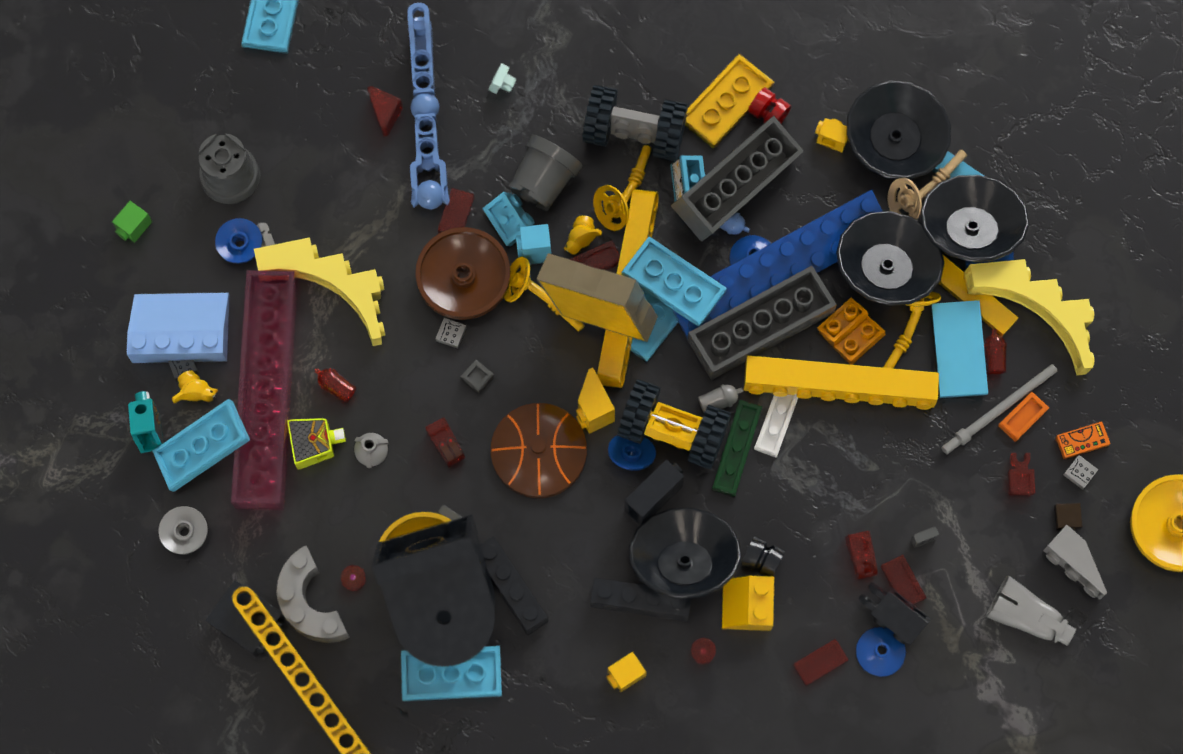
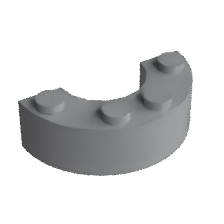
(292, 601)

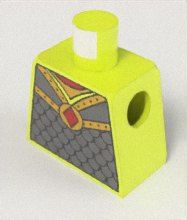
(313, 441)

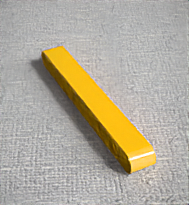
(639, 227)
(292, 671)

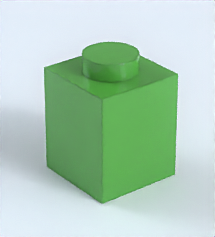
(131, 222)

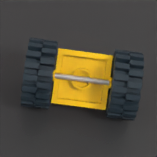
(673, 425)

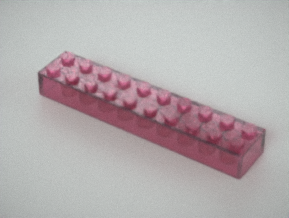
(265, 389)

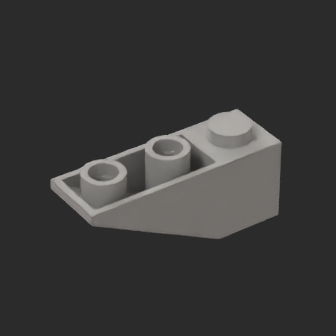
(1074, 556)

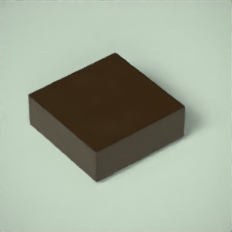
(1069, 515)

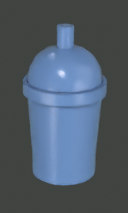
(735, 225)

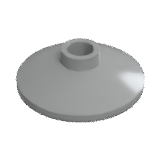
(175, 522)

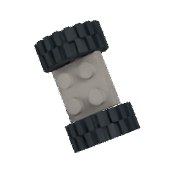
(604, 117)

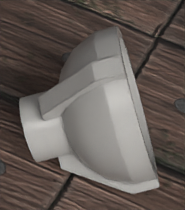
(374, 455)

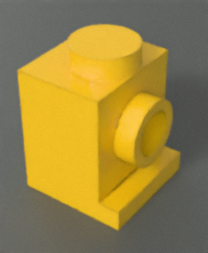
(832, 134)

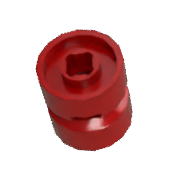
(764, 102)

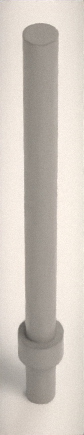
(964, 435)

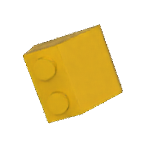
(594, 405)
(748, 603)

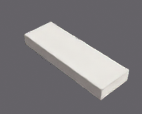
(776, 424)

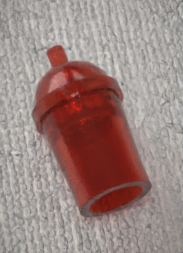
(995, 353)
(334, 383)

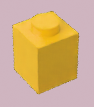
(625, 672)

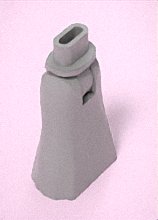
(1023, 610)

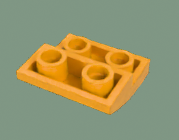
(851, 331)

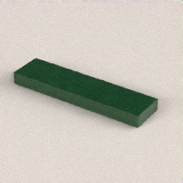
(737, 448)

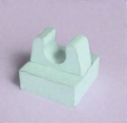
(502, 80)

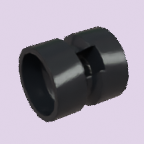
(762, 557)

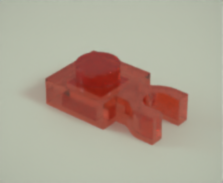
(1021, 478)

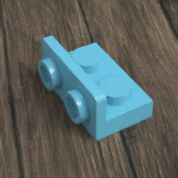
(507, 216)

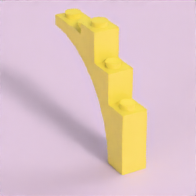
(331, 272)
(1044, 298)

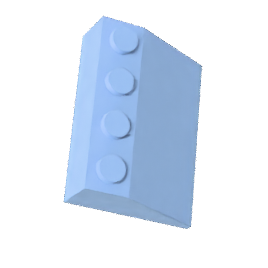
(178, 327)

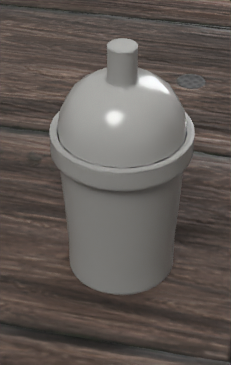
(720, 397)

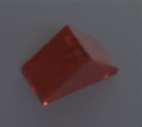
(386, 108)

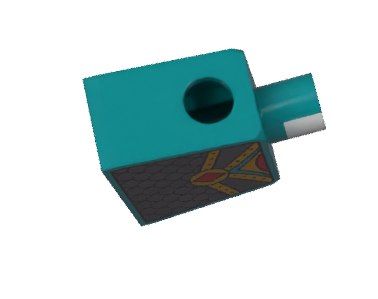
(145, 423)

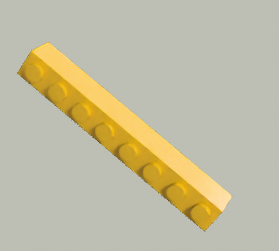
(841, 381)

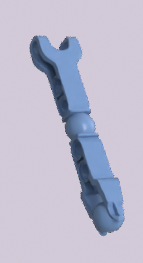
(425, 109)

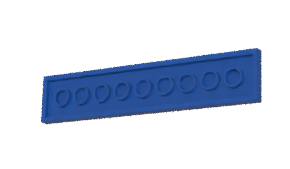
(805, 247)

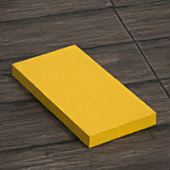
(726, 101)

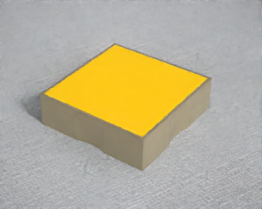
(597, 297)

